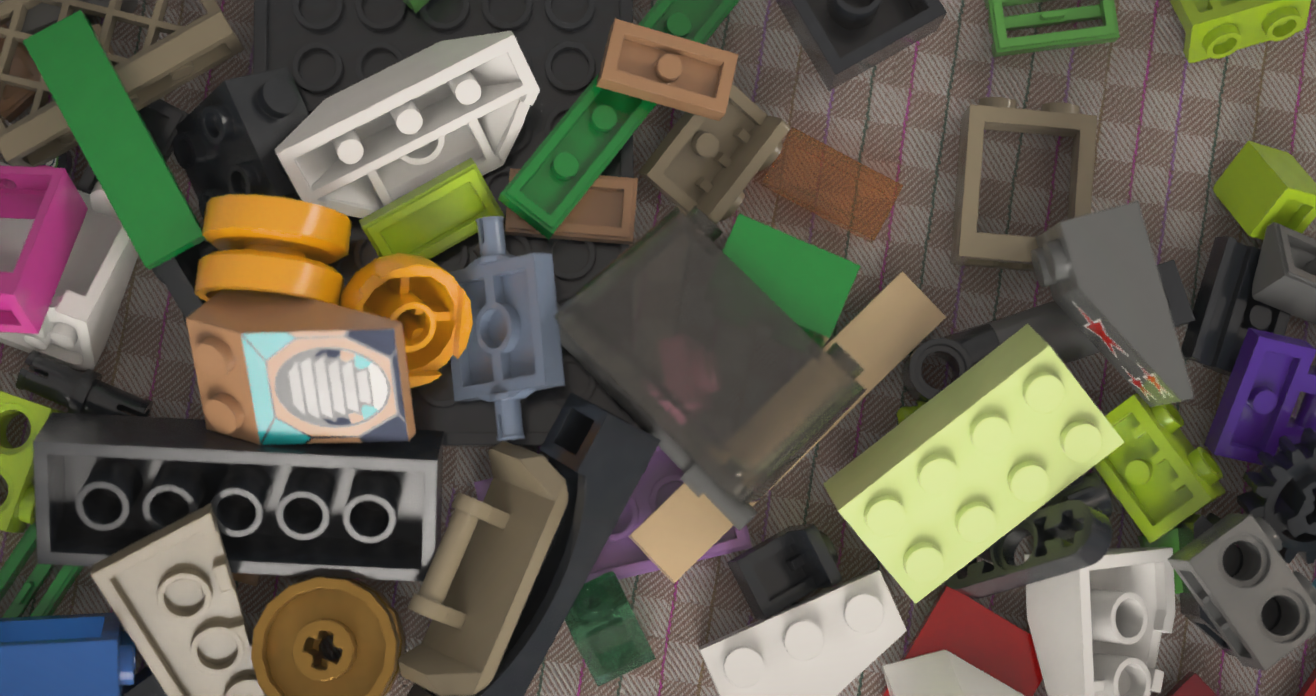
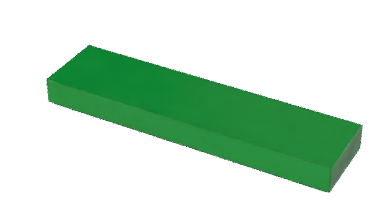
(114, 139)

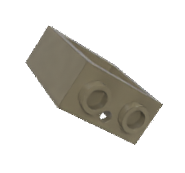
(1002, 114)

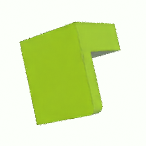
(1267, 188)

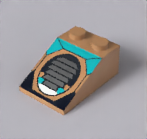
(299, 370)

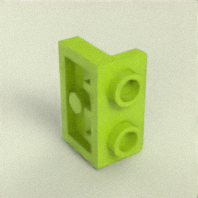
(1224, 26)
(1157, 468)

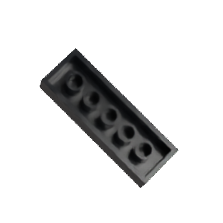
(277, 506)

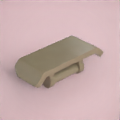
(485, 573)

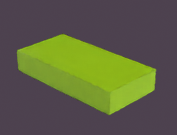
(432, 214)

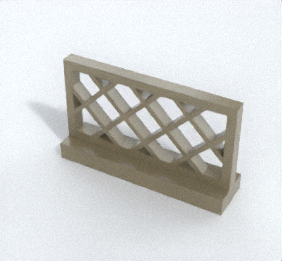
(146, 75)

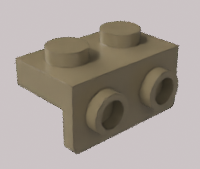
(715, 160)

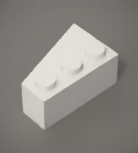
(810, 645)

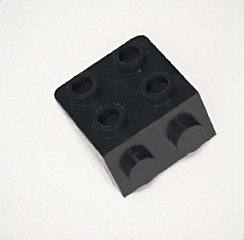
(234, 134)

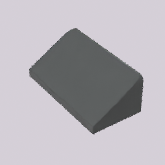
(1287, 272)

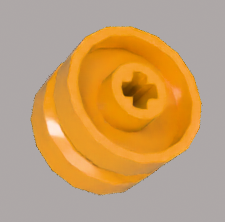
(273, 247)

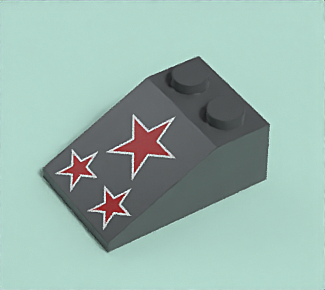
(1112, 291)

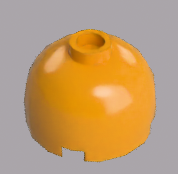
(426, 301)

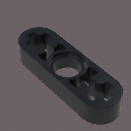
(1049, 555)

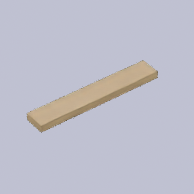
(877, 339)

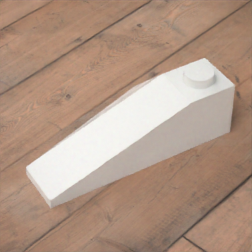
(1104, 624)

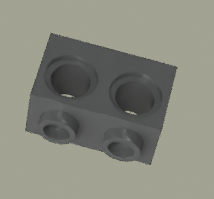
(1237, 601)

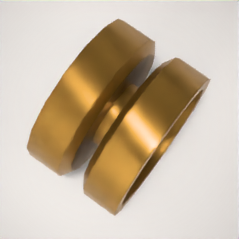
(297, 621)

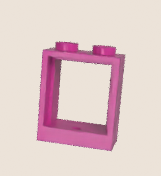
(58, 214)

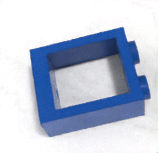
(65, 655)

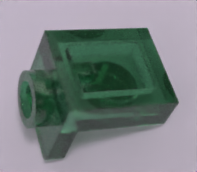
(607, 630)

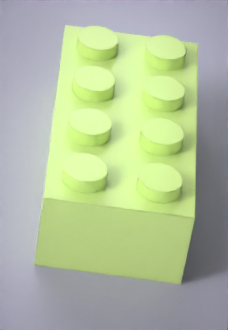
(972, 463)

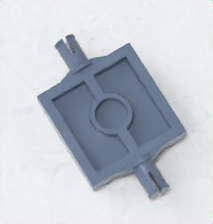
(513, 330)

